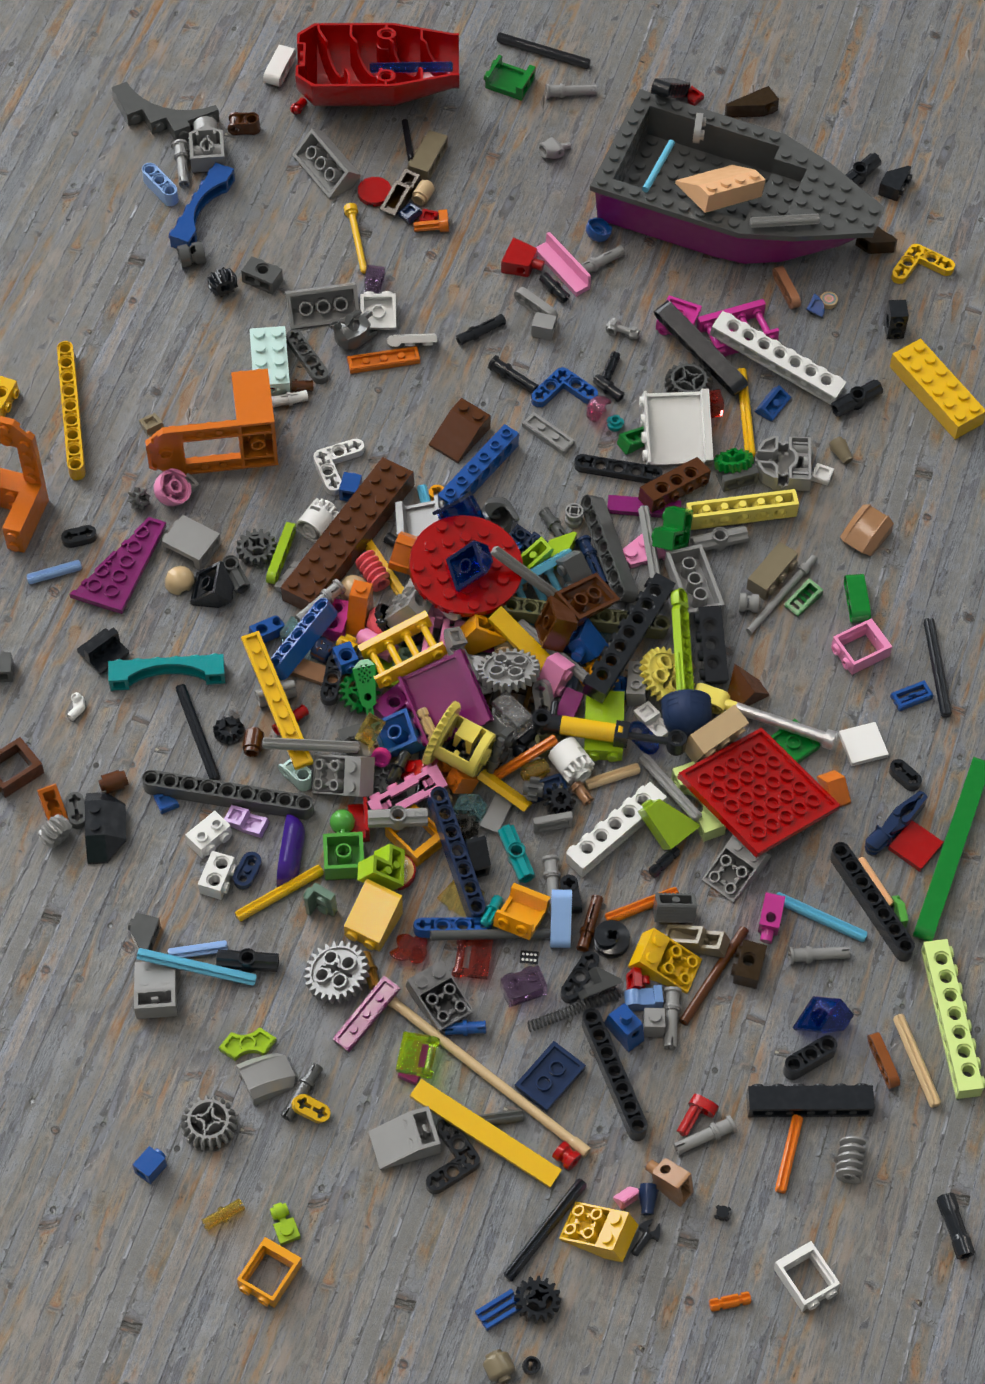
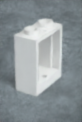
(795, 1258)

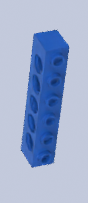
(482, 464)

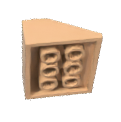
(723, 187)

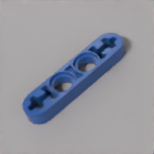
(451, 922)

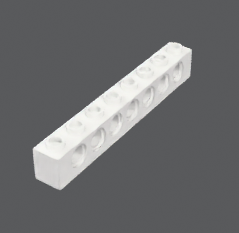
(780, 366)

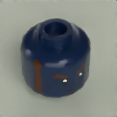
(322, 649)

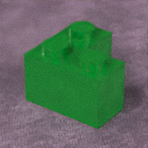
(675, 529)

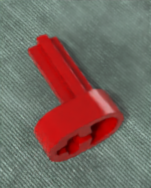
(698, 1104)

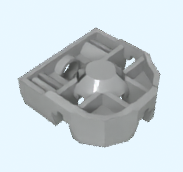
(787, 464)

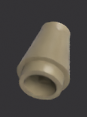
(841, 449)

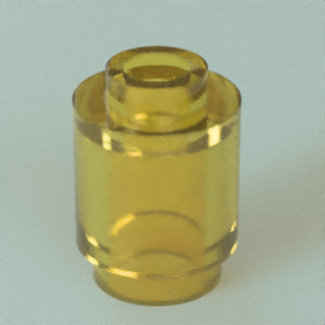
(536, 768)

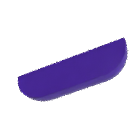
(291, 850)

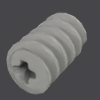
(850, 1158)

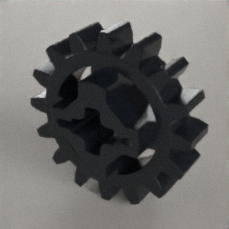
(534, 1307)

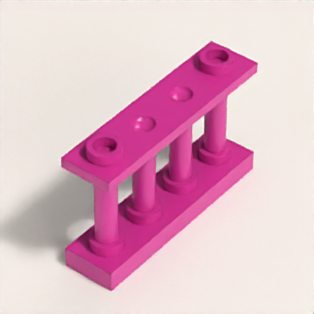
(742, 312)

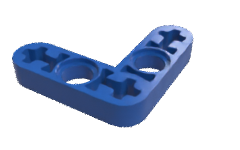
(564, 383)

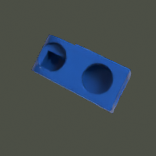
(268, 628)

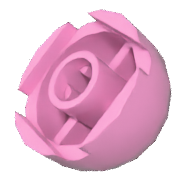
(172, 488)

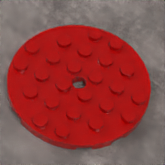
(432, 575)

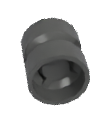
(191, 254)

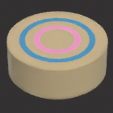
(829, 299)

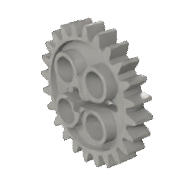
(508, 670)
(329, 987)

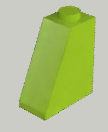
(666, 823)

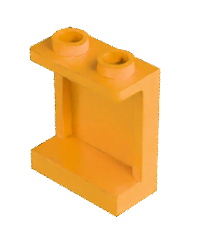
(522, 911)

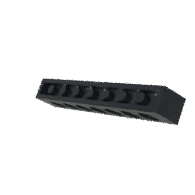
(598, 688)

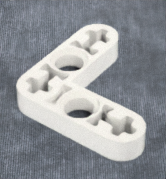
(330, 459)

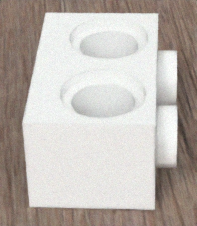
(213, 874)

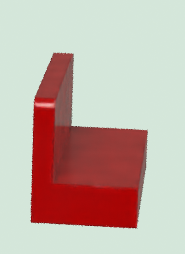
(360, 813)

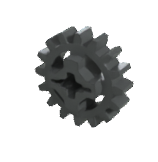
(256, 547)

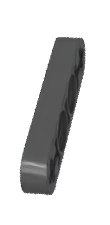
(307, 356)

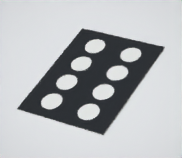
(529, 957)

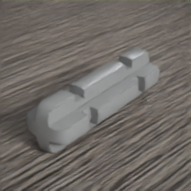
(287, 573)

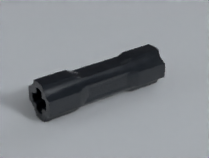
(960, 1240)

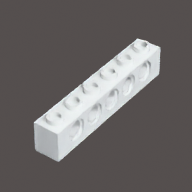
(584, 863)

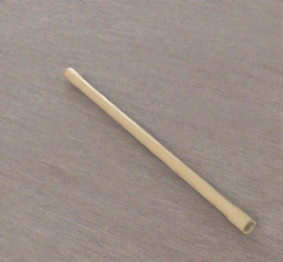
(491, 1078)

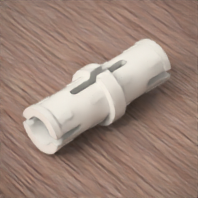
(289, 398)

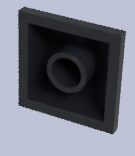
(212, 587)

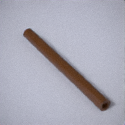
(713, 976)

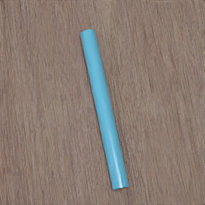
(658, 166)

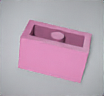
(558, 672)

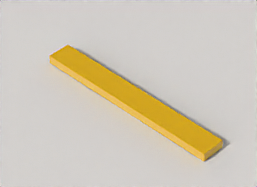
(275, 696)
(485, 1133)

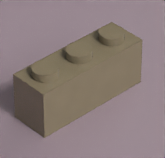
(428, 154)
(772, 571)

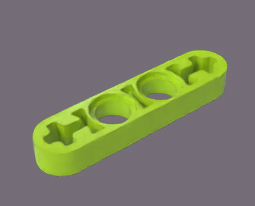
(281, 553)

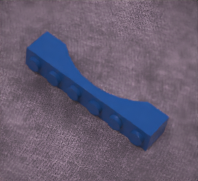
(217, 182)

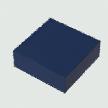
(410, 213)

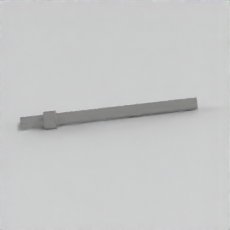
(802, 571)

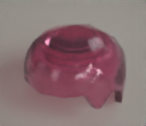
(596, 407)

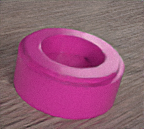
(382, 756)

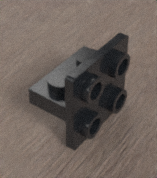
(103, 648)

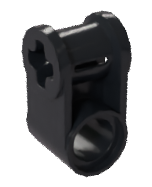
(576, 897)

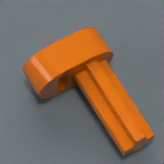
(441, 224)

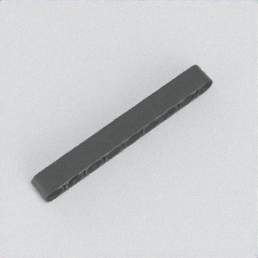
(220, 788)

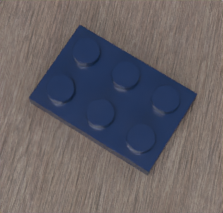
(550, 1076)

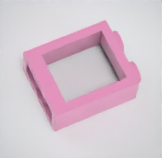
(875, 636)

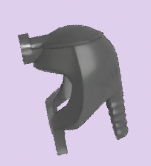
(350, 339)
(500, 512)

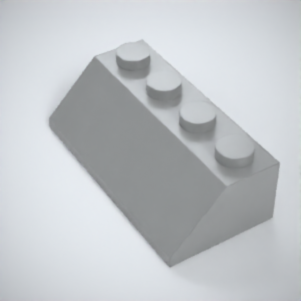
(326, 164)
(321, 305)

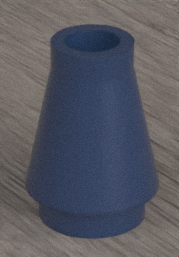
(648, 1195)

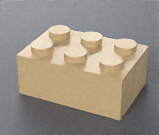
(716, 734)

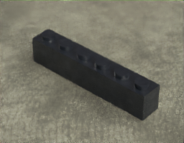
(810, 1101)

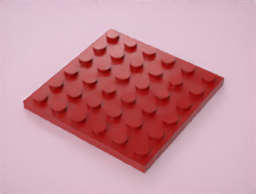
(758, 792)

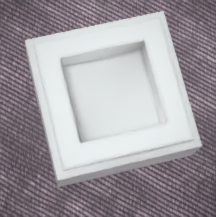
(822, 474)

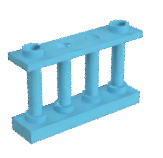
(547, 568)

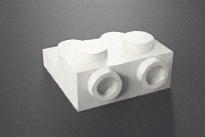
(383, 309)

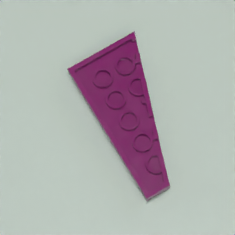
(120, 572)

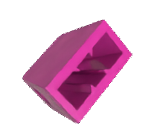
(770, 917)

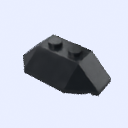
(103, 826)

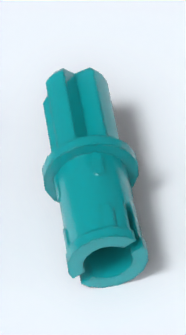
(495, 904)

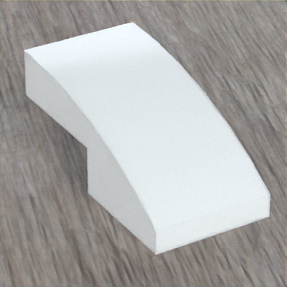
(651, 718)

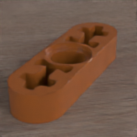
(883, 1060)

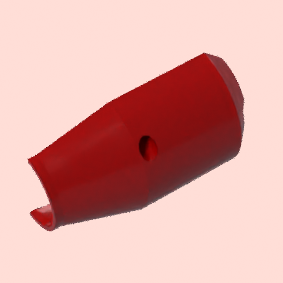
(338, 56)

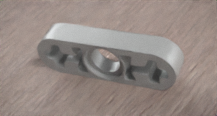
(533, 302)

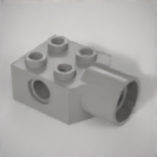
(206, 144)
(406, 605)

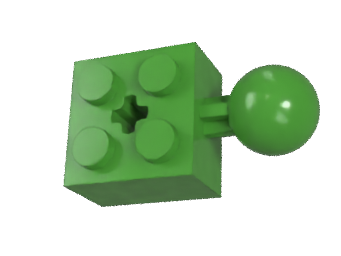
(342, 848)

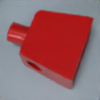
(521, 259)

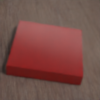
(915, 845)

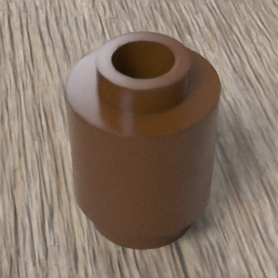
(253, 741)
(113, 781)

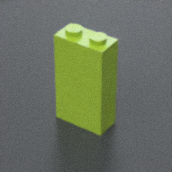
(609, 711)

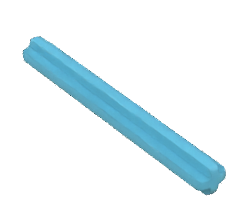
(824, 918)

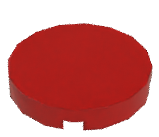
(373, 191)

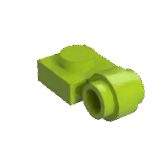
(285, 1228)

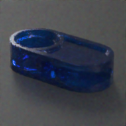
(646, 747)

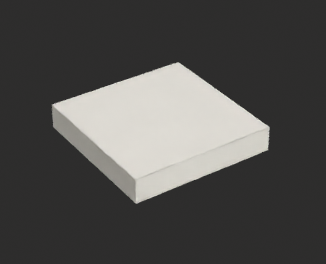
(863, 744)

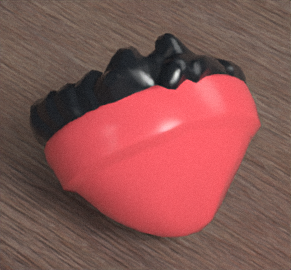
(376, 619)

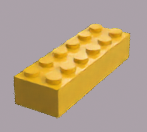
(937, 388)

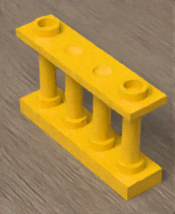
(396, 635)

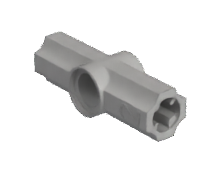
(728, 537)
(409, 817)

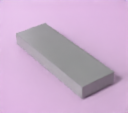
(548, 433)

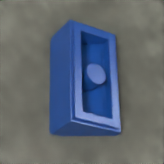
(773, 403)

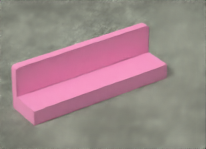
(564, 265)

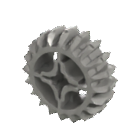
(193, 1117)

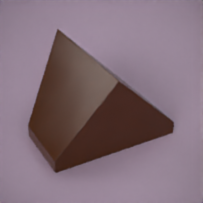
(745, 687)

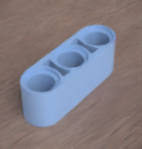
(160, 184)
(561, 918)

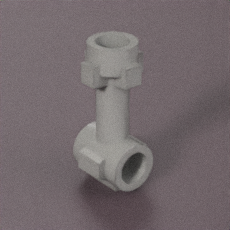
(613, 326)

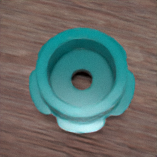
(615, 423)

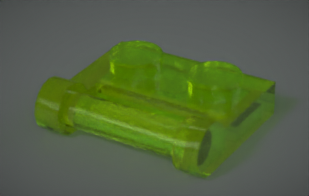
(410, 1054)

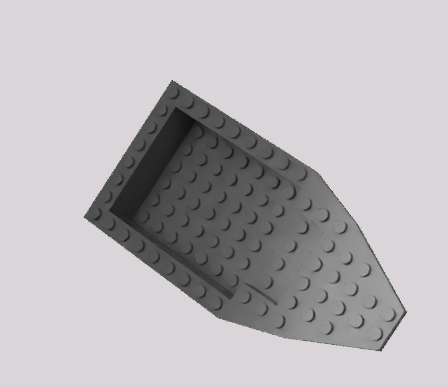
(794, 185)

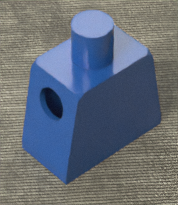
(586, 643)
(623, 1024)

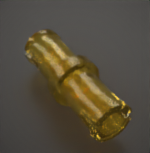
(223, 1214)

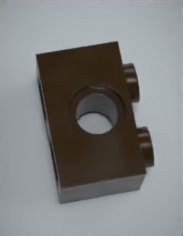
(753, 953)

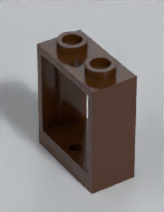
(24, 777)

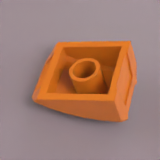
(401, 553)

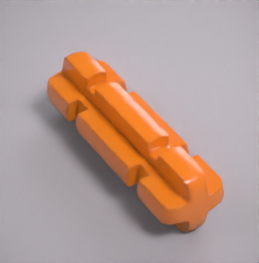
(730, 1301)

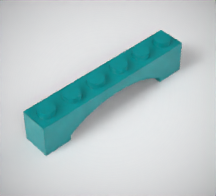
(127, 672)

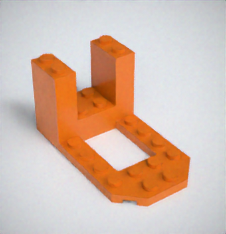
(252, 426)
(21, 492)

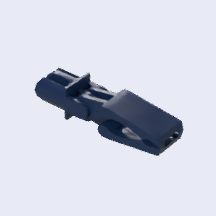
(893, 825)

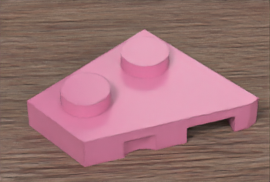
(636, 553)

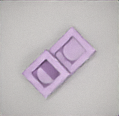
(244, 821)

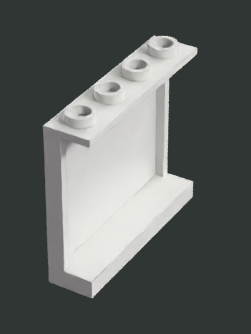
(676, 427)

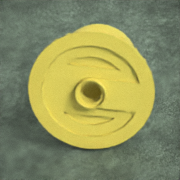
(467, 731)

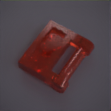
(479, 959)

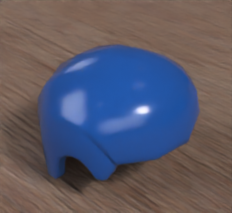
(598, 229)

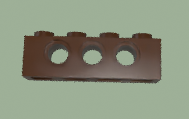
(674, 484)

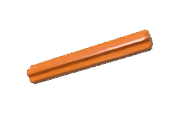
(526, 757)
(635, 907)
(789, 1153)

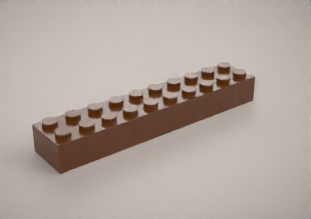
(348, 533)

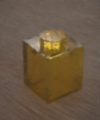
(370, 730)

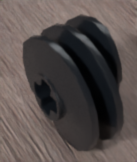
(613, 930)

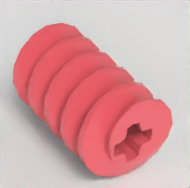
(373, 570)

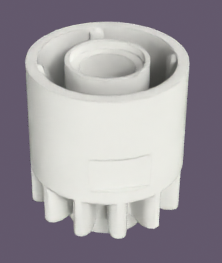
(316, 519)
(571, 760)

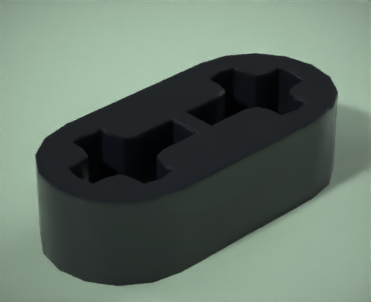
(79, 536)
(905, 774)

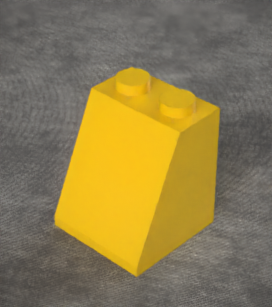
(373, 915)

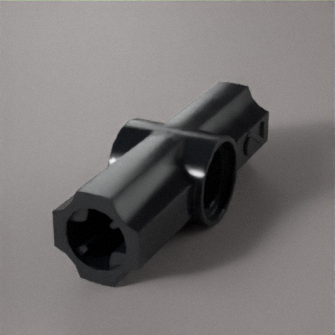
(864, 168)
(856, 398)
(260, 960)

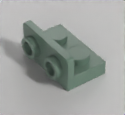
(321, 898)

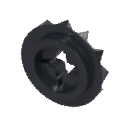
(223, 735)

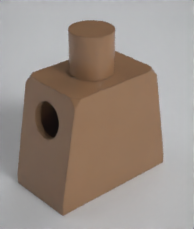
(671, 1180)

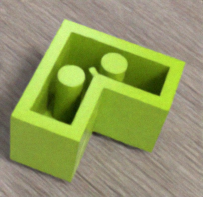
(384, 867)

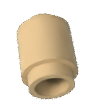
(423, 192)

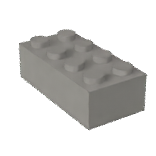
(692, 572)

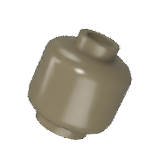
(499, 1366)

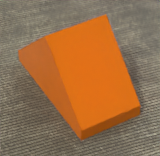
(836, 786)
(51, 801)

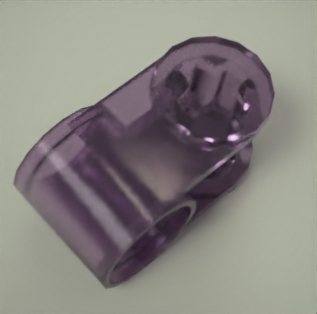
(374, 278)

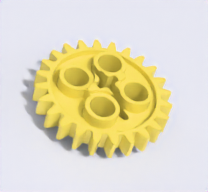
(659, 672)

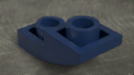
(521, 535)

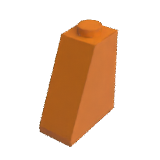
(359, 606)

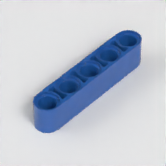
(303, 637)

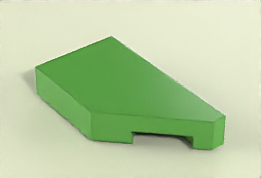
(900, 910)

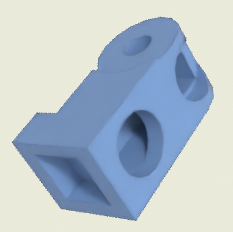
(643, 998)

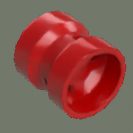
(566, 1155)

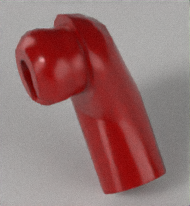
(296, 108)

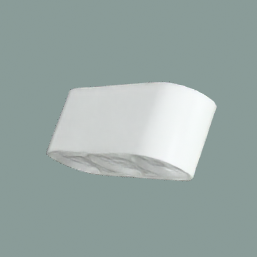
(279, 65)

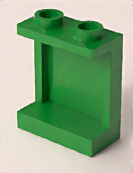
(509, 79)

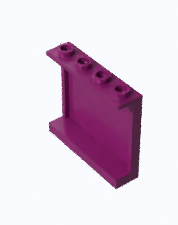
(442, 684)

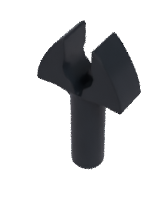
(645, 1236)

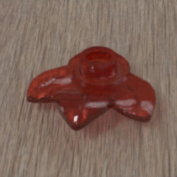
(410, 949)

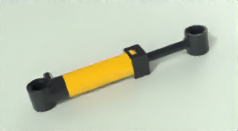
(601, 731)

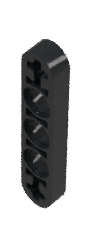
(610, 464)

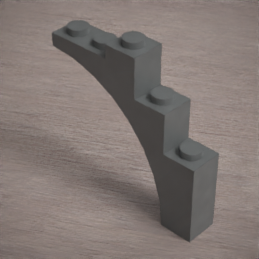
(157, 118)

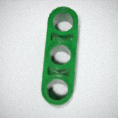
(857, 598)

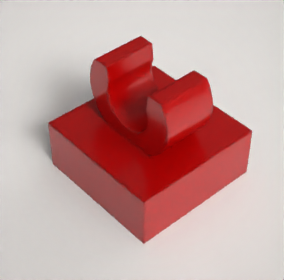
(635, 979)

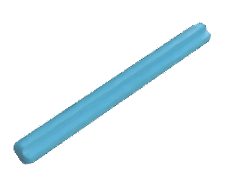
(196, 967)

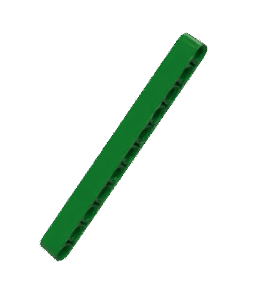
(951, 851)

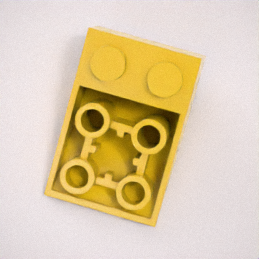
(665, 960)
(599, 1230)

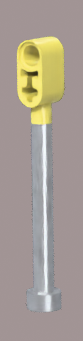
(721, 701)

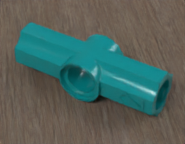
(520, 863)

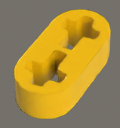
(312, 1104)

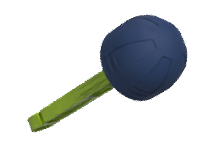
(686, 707)

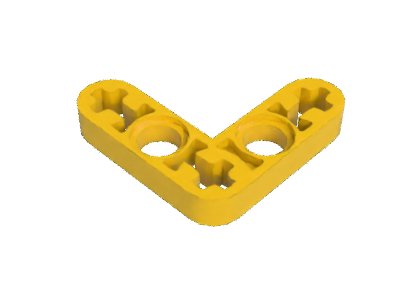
(921, 258)

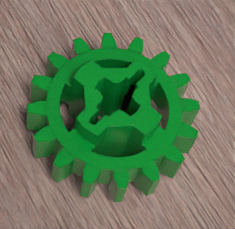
(733, 460)
(351, 695)

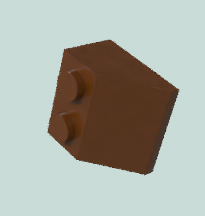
(555, 625)

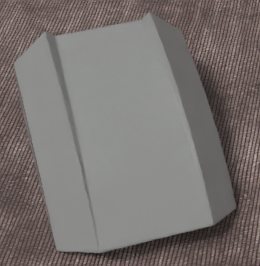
(266, 1076)

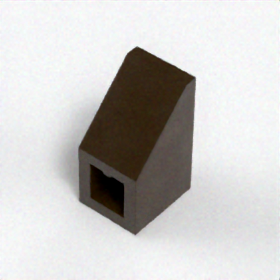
(879, 243)

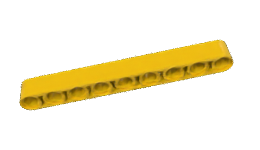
(71, 410)

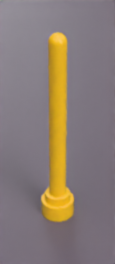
(351, 212)

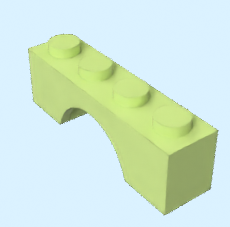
(710, 826)

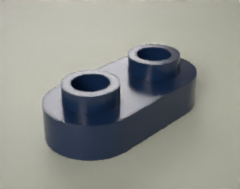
(246, 871)

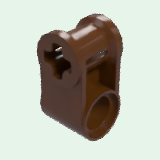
(245, 123)

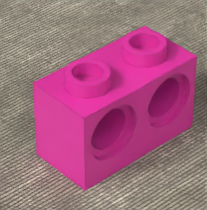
(339, 622)

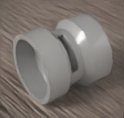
(573, 515)
(753, 602)

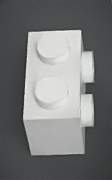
(208, 834)

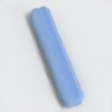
(54, 571)
(198, 949)

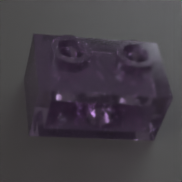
(523, 985)

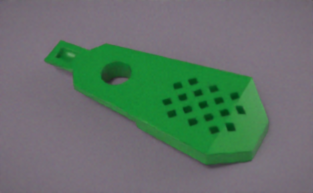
(366, 687)

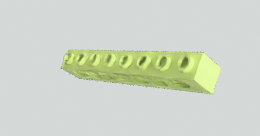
(963, 1086)

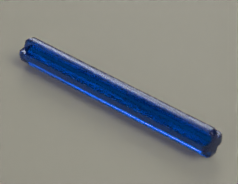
(412, 66)

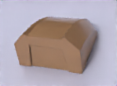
(867, 530)

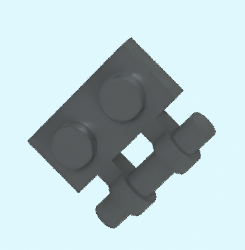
(500, 749)

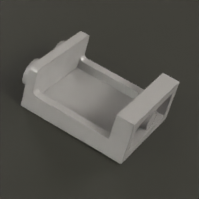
(416, 517)
(192, 541)

